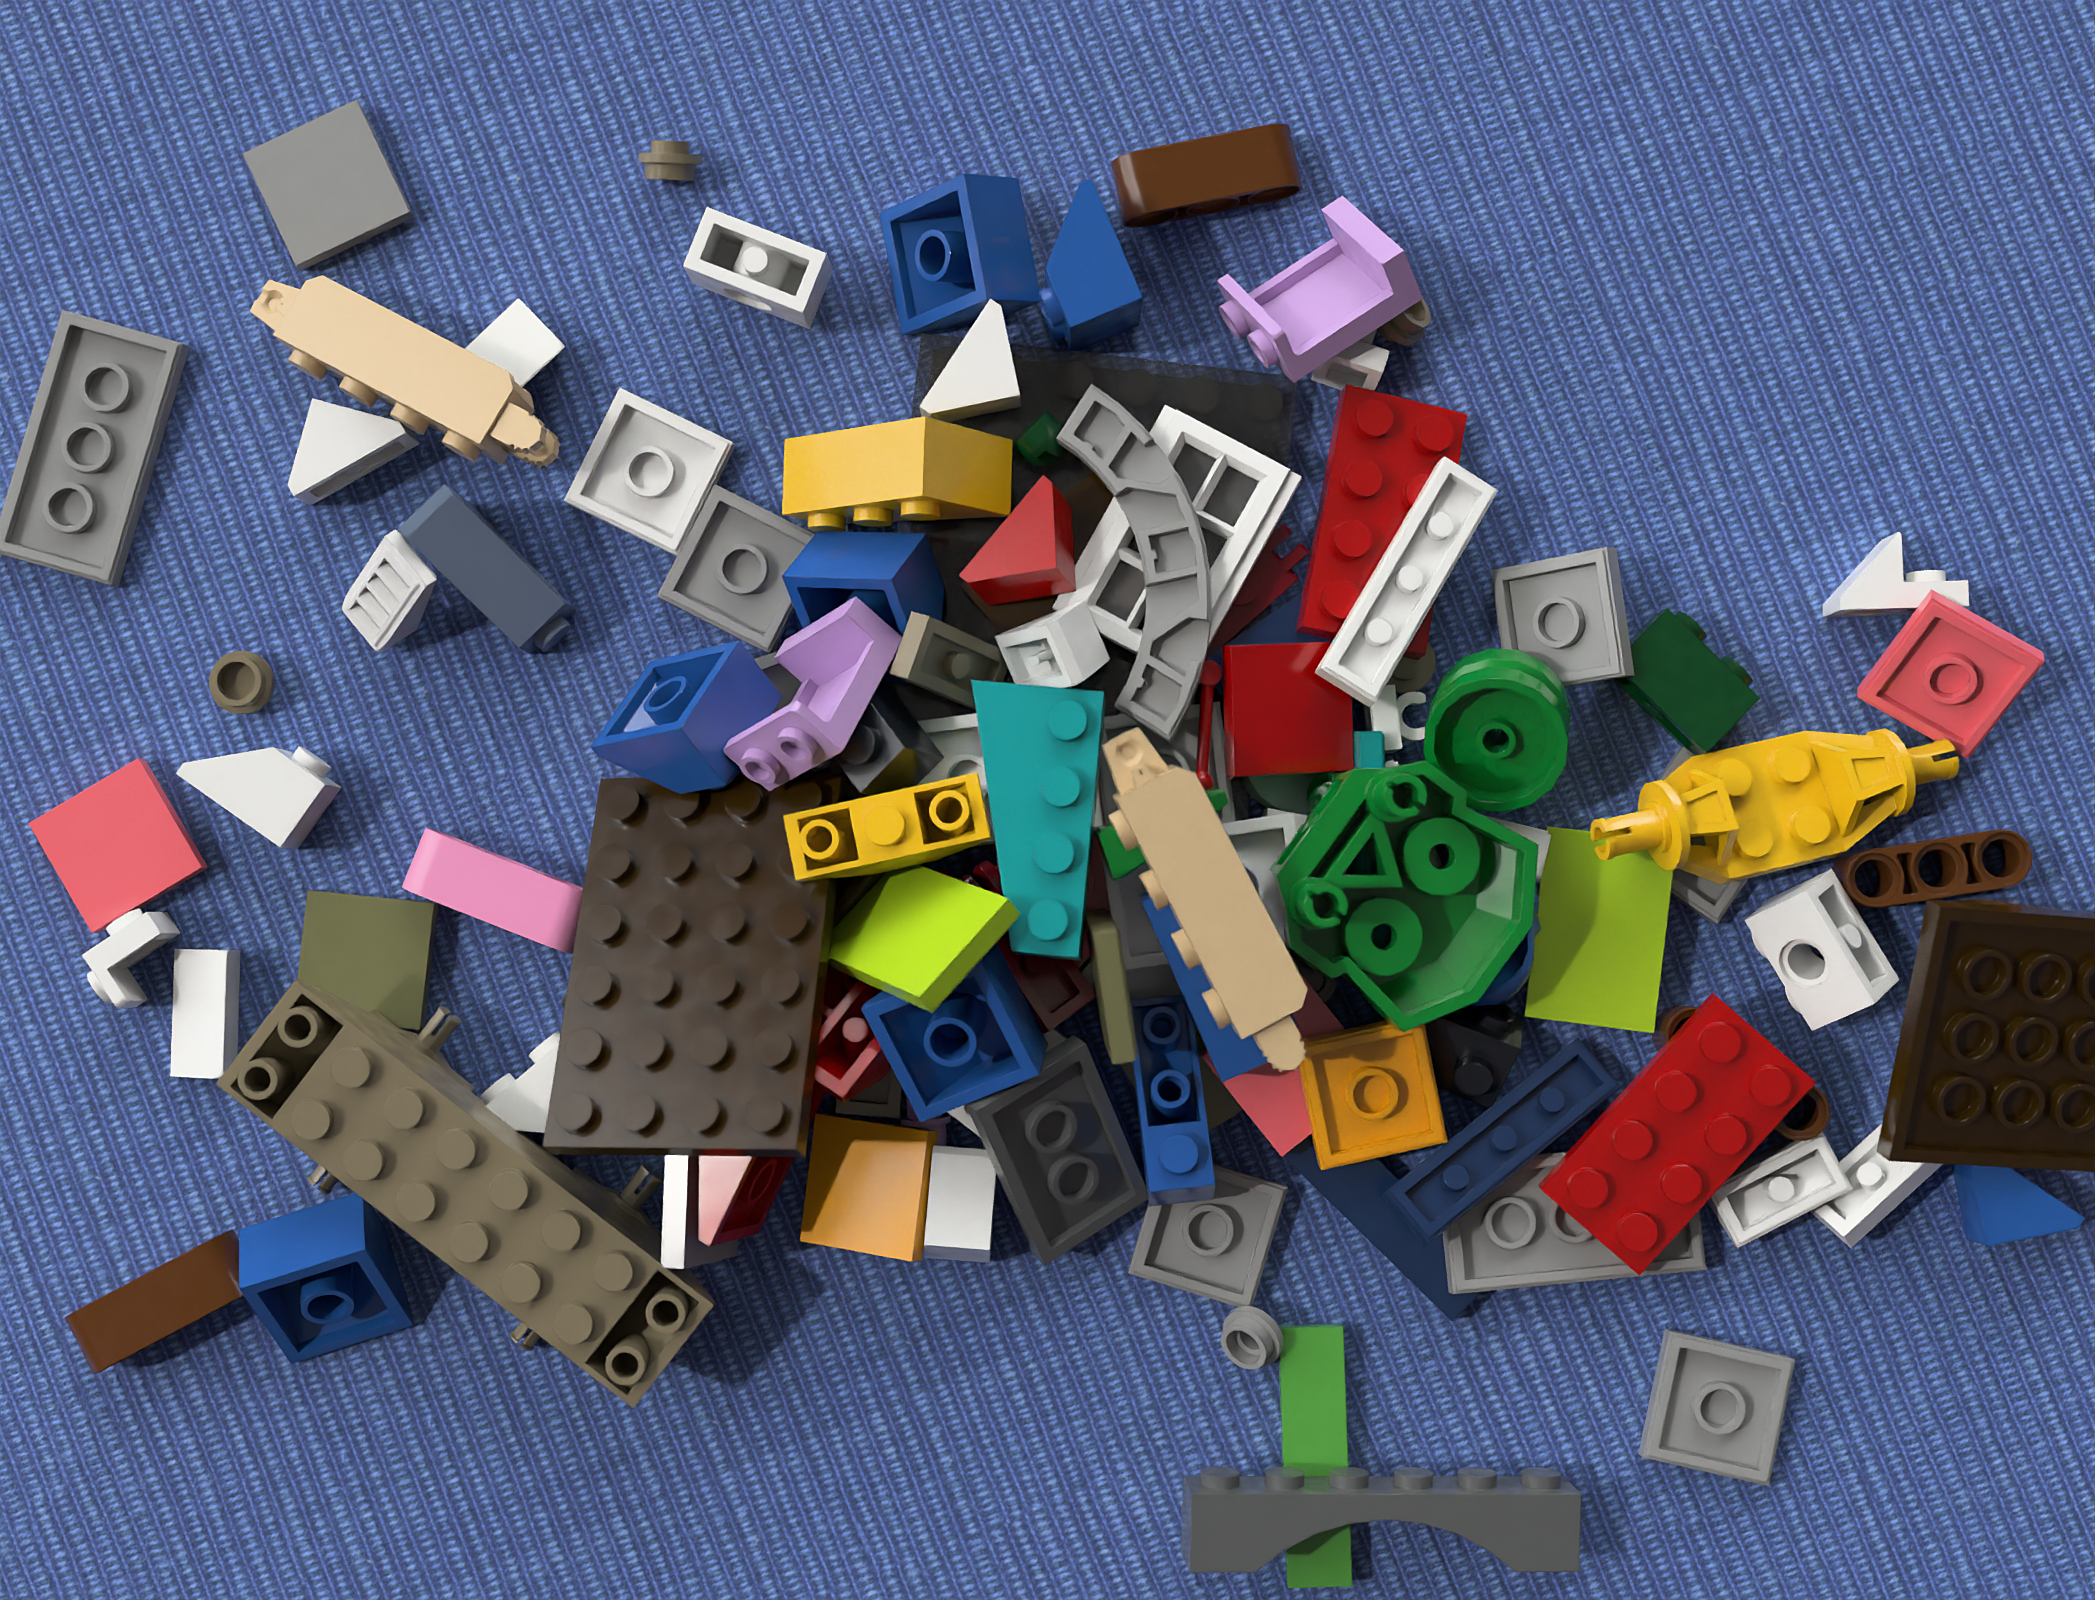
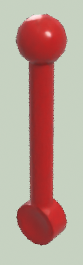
(1210, 676)

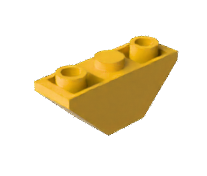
(888, 830)

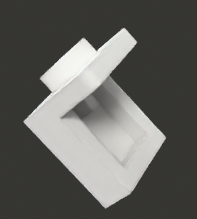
(129, 941)

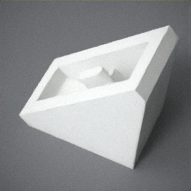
(978, 375)
(342, 447)
(1054, 648)
(960, 1205)

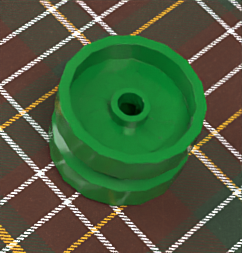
(1499, 728)

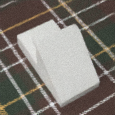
(1879, 587)

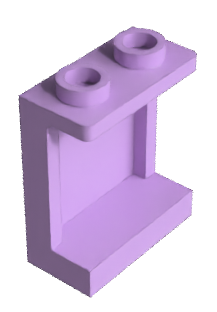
(1324, 297)
(839, 669)

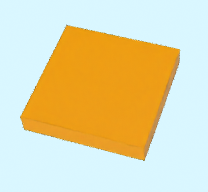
(1370, 1093)
(868, 1186)

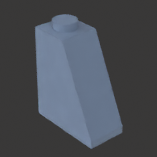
(488, 570)

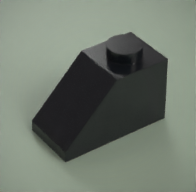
(887, 746)

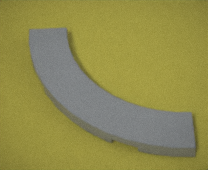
(1171, 557)

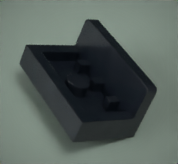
(1475, 1050)

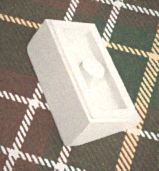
(517, 343)
(204, 1012)
(1778, 1188)

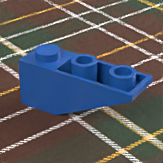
(1171, 1103)

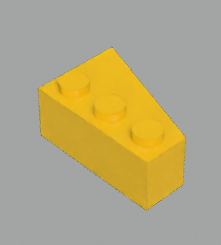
(896, 474)

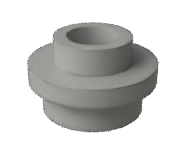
(1251, 1338)

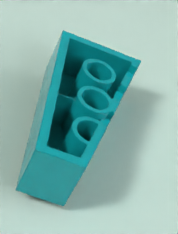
(1042, 793)

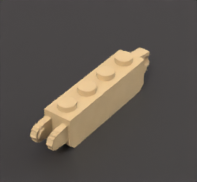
(406, 368)
(1210, 897)

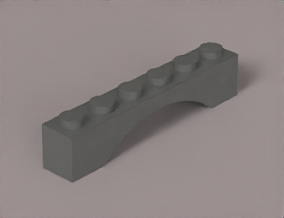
(1249, 1520)

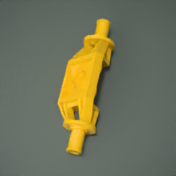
(1774, 802)

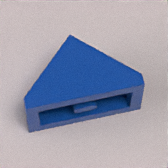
(2007, 1207)

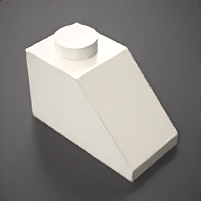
(268, 790)

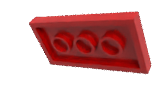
(1372, 477)
(1676, 1134)

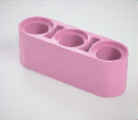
(495, 890)

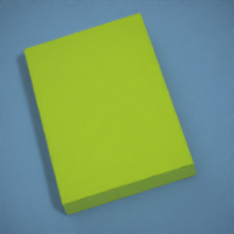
(919, 934)
(1598, 935)

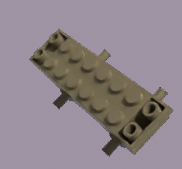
(469, 1187)

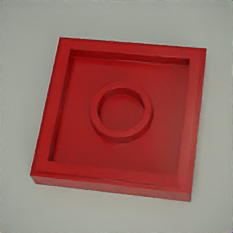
(1282, 712)

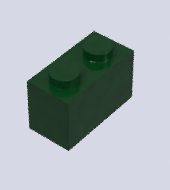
(1685, 683)

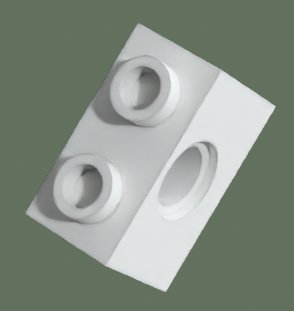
(758, 268)
(1853, 964)

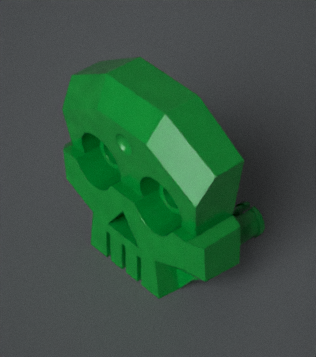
(1446, 923)

